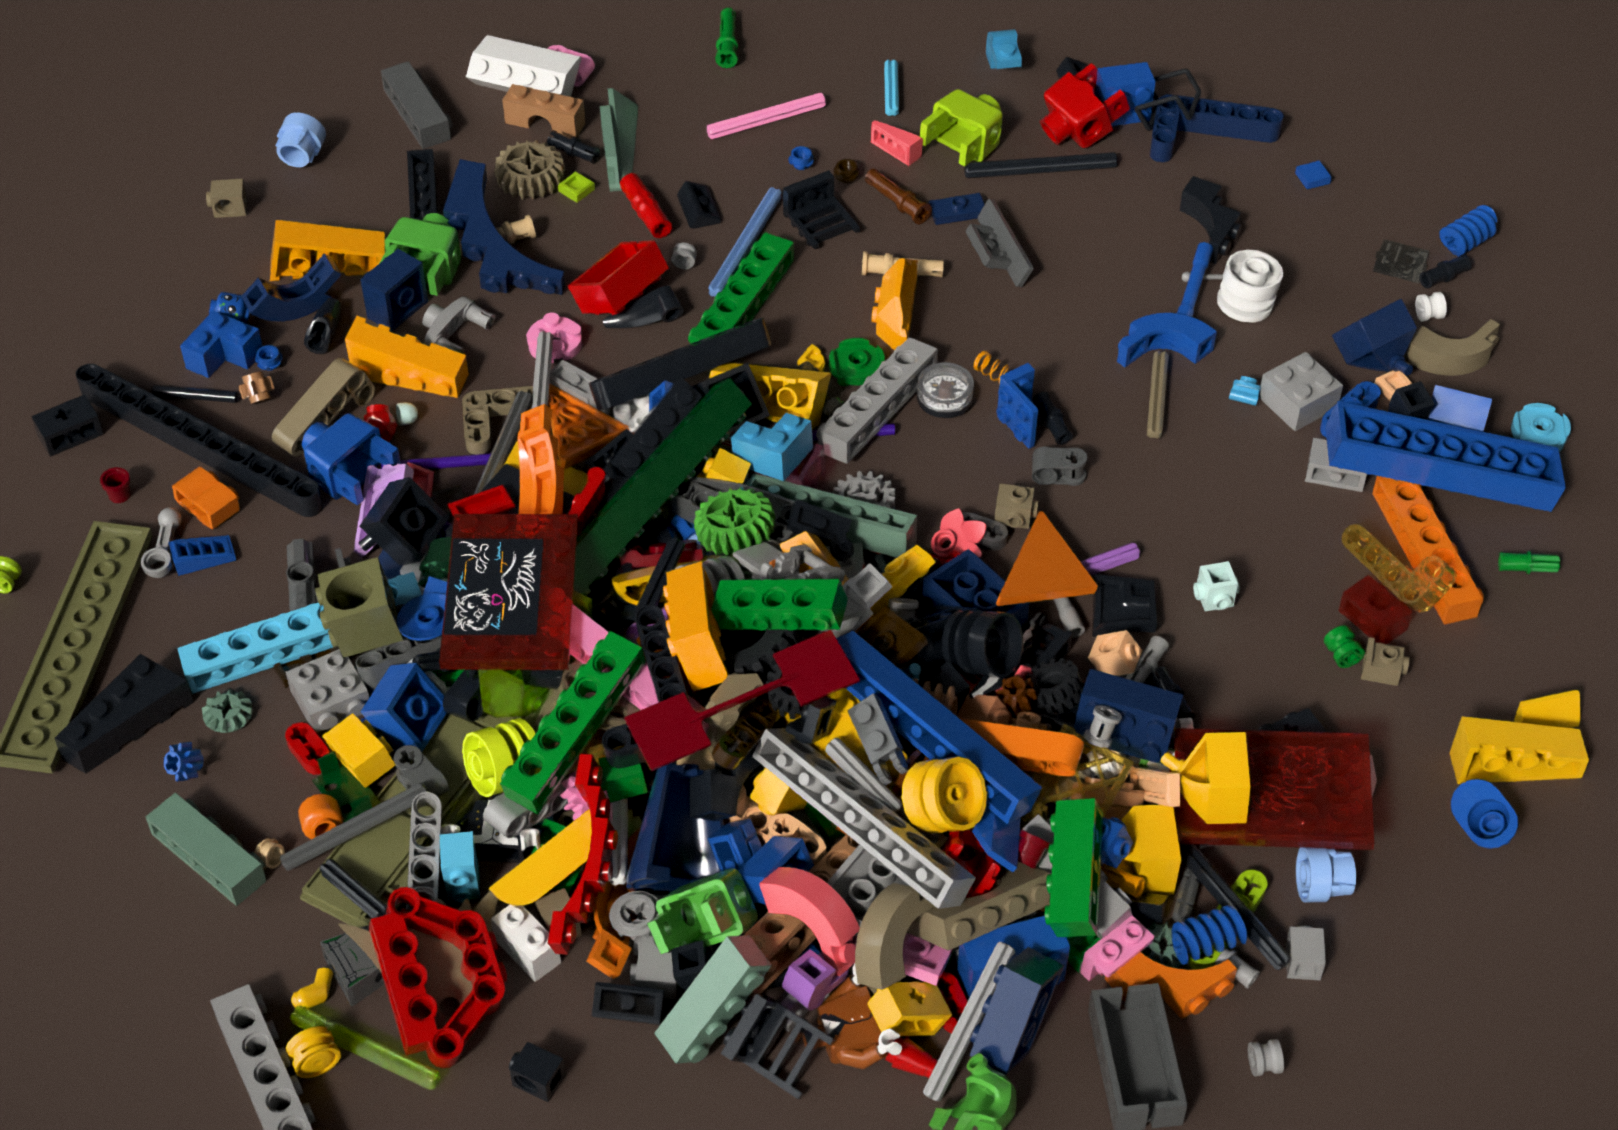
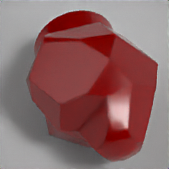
(380, 417)

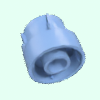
(299, 139)
(1324, 874)

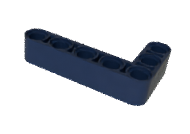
(1215, 119)

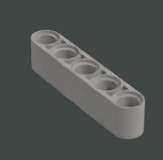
(512, 818)
(420, 856)

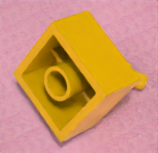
(1215, 777)
(1155, 847)

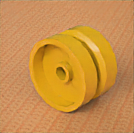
(944, 795)

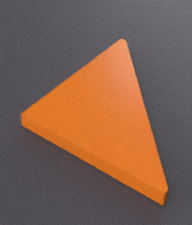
(579, 427)
(1045, 569)

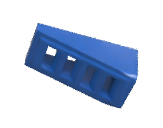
(184, 550)

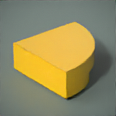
(814, 356)

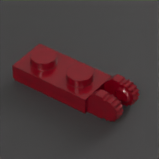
(646, 558)

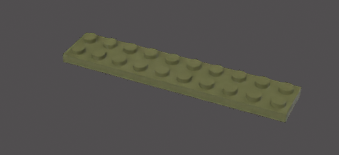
(72, 645)

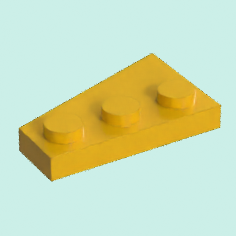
(903, 572)

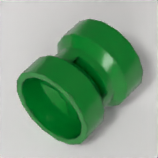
(1345, 649)

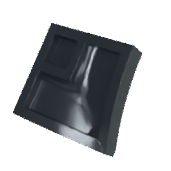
(1123, 605)

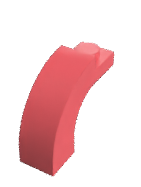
(819, 907)

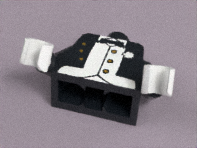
(489, 842)

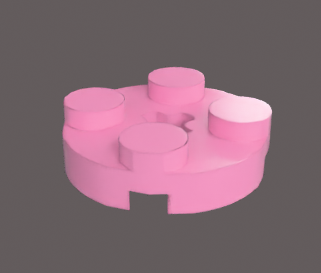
(560, 327)

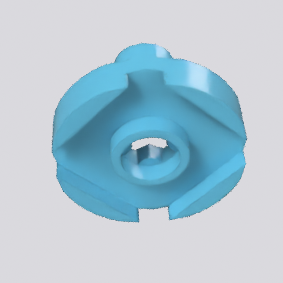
(1555, 427)

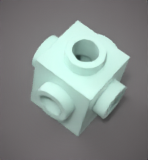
(1216, 586)

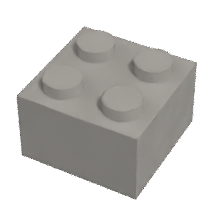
(1300, 391)

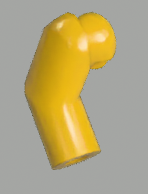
(314, 993)

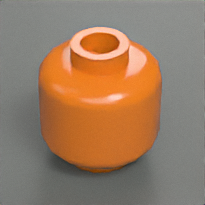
(319, 814)

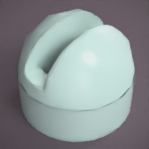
(406, 413)

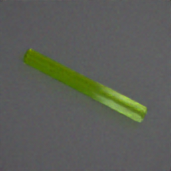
(369, 1048)

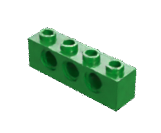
(780, 604)

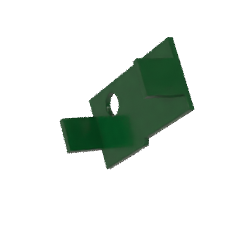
(348, 790)

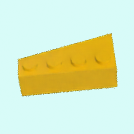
(1516, 751)

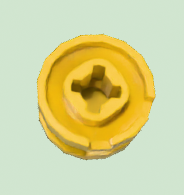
(313, 1052)

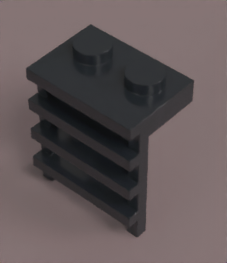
(812, 200)
(757, 1033)

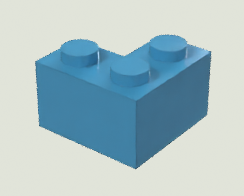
(774, 450)

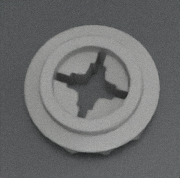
(633, 903)

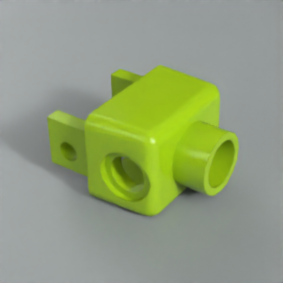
(964, 125)

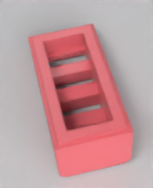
(897, 142)

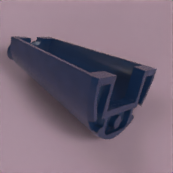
(670, 843)

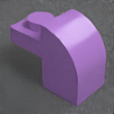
(811, 979)

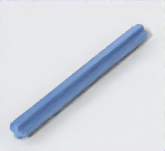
(745, 240)

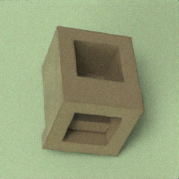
(1384, 663)

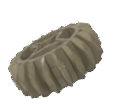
(529, 169)

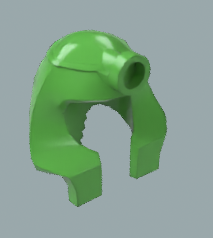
(988, 1100)

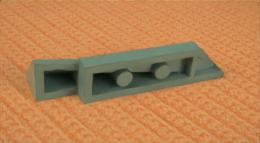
(619, 136)

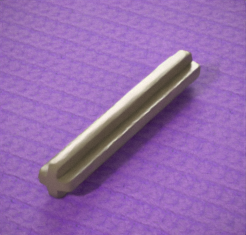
(1157, 395)

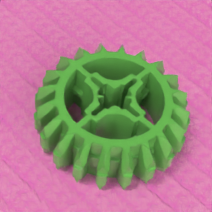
(734, 521)

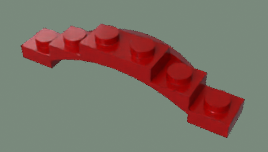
(598, 865)

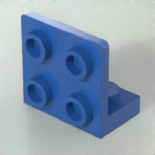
(1015, 403)

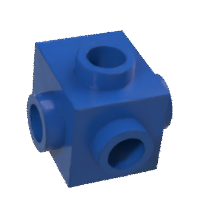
(1115, 842)

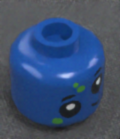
(231, 306)

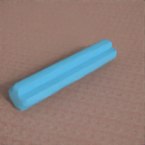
(891, 87)

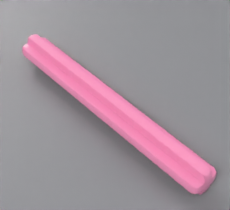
(766, 116)

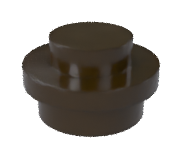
(846, 170)

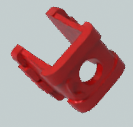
(979, 864)

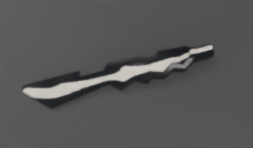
(1030, 633)

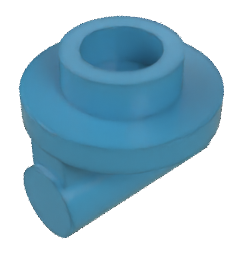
(1245, 390)

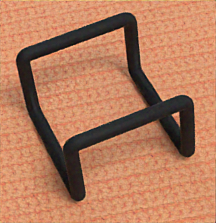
(1188, 115)

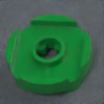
(842, 359)

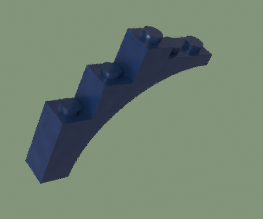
(481, 240)

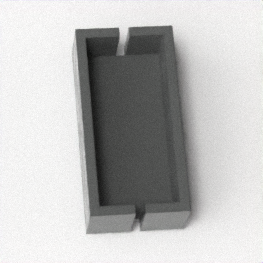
(1137, 1058)

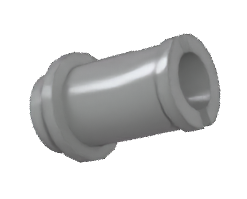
(1245, 973)

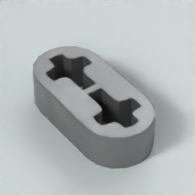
(993, 527)

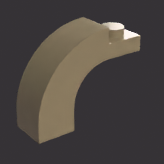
(1452, 356)
(883, 933)

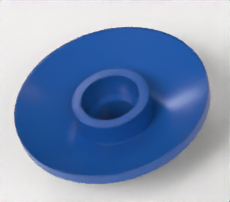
(422, 617)

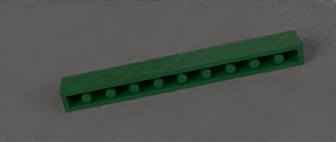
(657, 481)

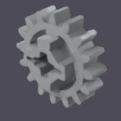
(867, 489)

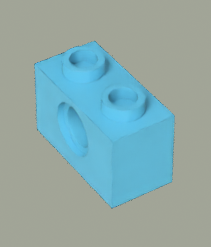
(459, 866)

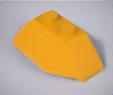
(895, 302)

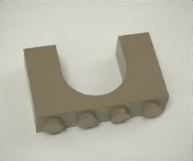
(1009, 899)

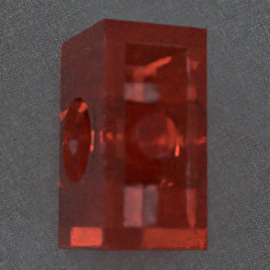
(1375, 610)

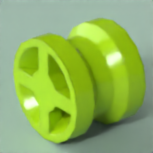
(9, 571)

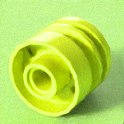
(492, 751)

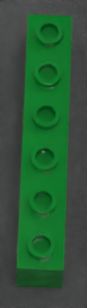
(747, 288)
(536, 789)

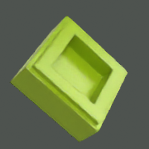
(576, 187)

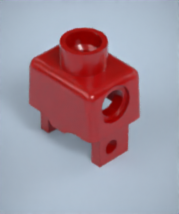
(1078, 112)

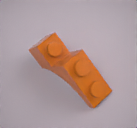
(1180, 988)

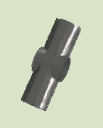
(300, 574)

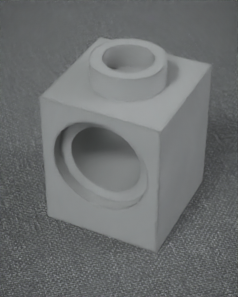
(1306, 952)

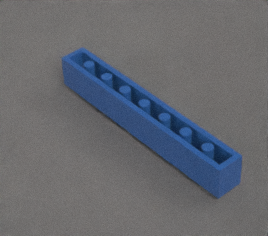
(936, 729)

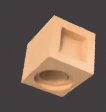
(1115, 653)

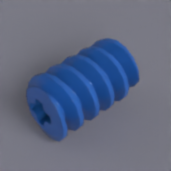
(1469, 230)
(1207, 931)

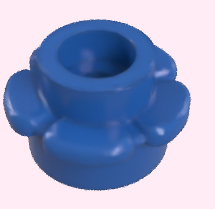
(801, 158)
(268, 358)

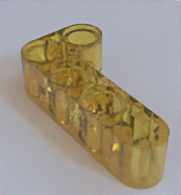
(1389, 566)

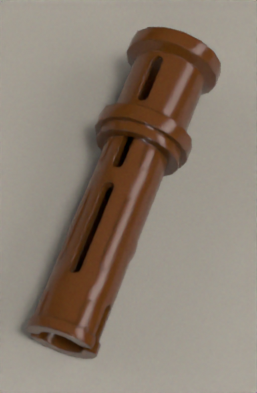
(905, 200)

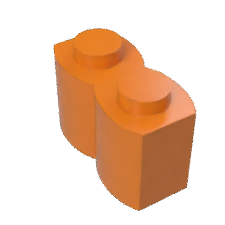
(206, 497)

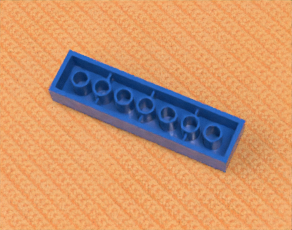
(1444, 456)

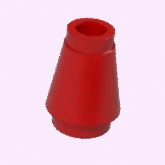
(912, 1058)

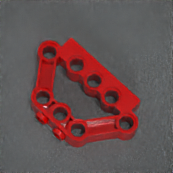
(443, 924)

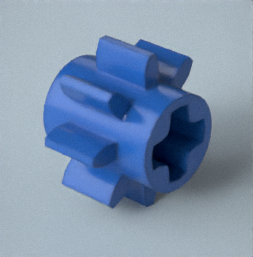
(183, 761)

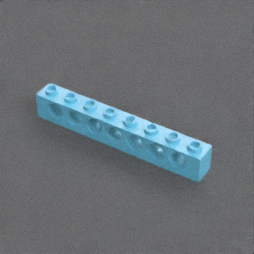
(267, 642)

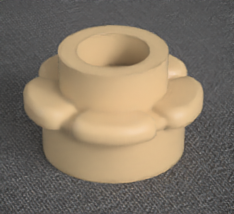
(270, 852)

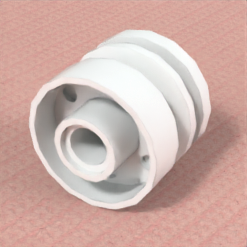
(1249, 285)

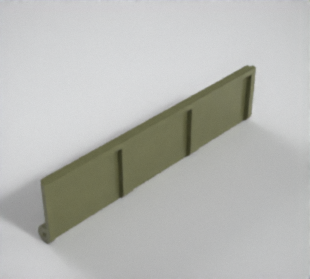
(382, 852)

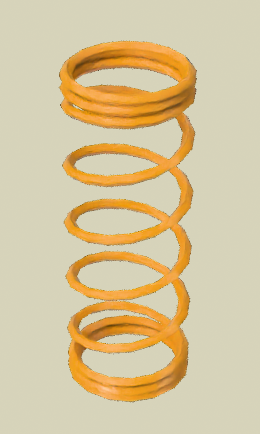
(984, 364)

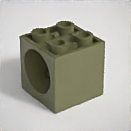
(358, 607)

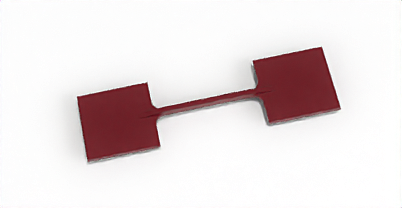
(675, 730)

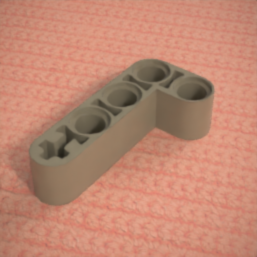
(323, 403)

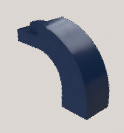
(294, 299)

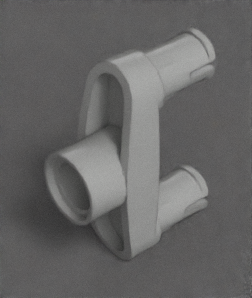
(446, 321)

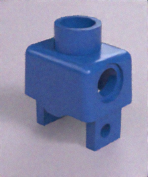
(342, 452)

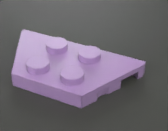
(374, 485)

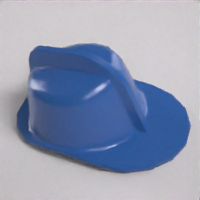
(1484, 813)

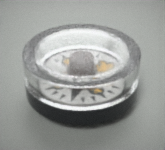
(945, 390)

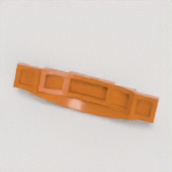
(539, 473)
(610, 949)

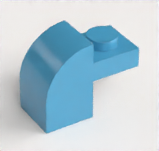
(1003, 49)

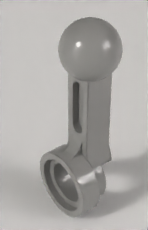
(169, 520)

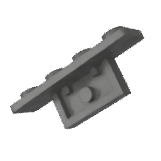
(998, 244)

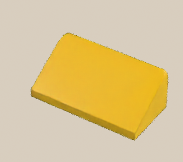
(1551, 710)

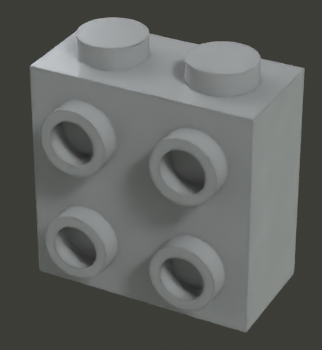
(327, 690)

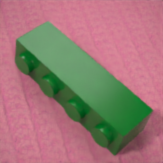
(1075, 868)

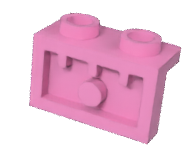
(1116, 949)

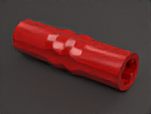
(645, 205)

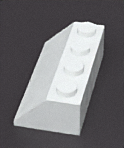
(504, 62)

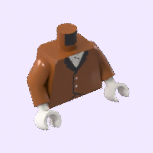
(853, 1026)

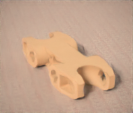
(777, 825)

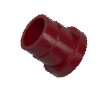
(116, 484)
(1031, 849)

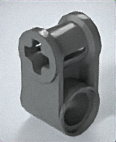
(1056, 466)
(416, 769)

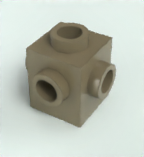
(1015, 506)

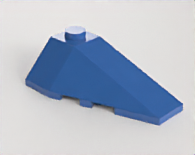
(999, 839)

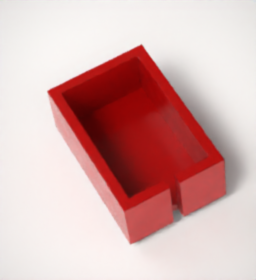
(618, 277)

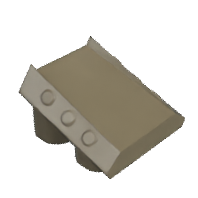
(731, 687)

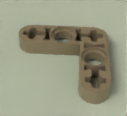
(476, 408)

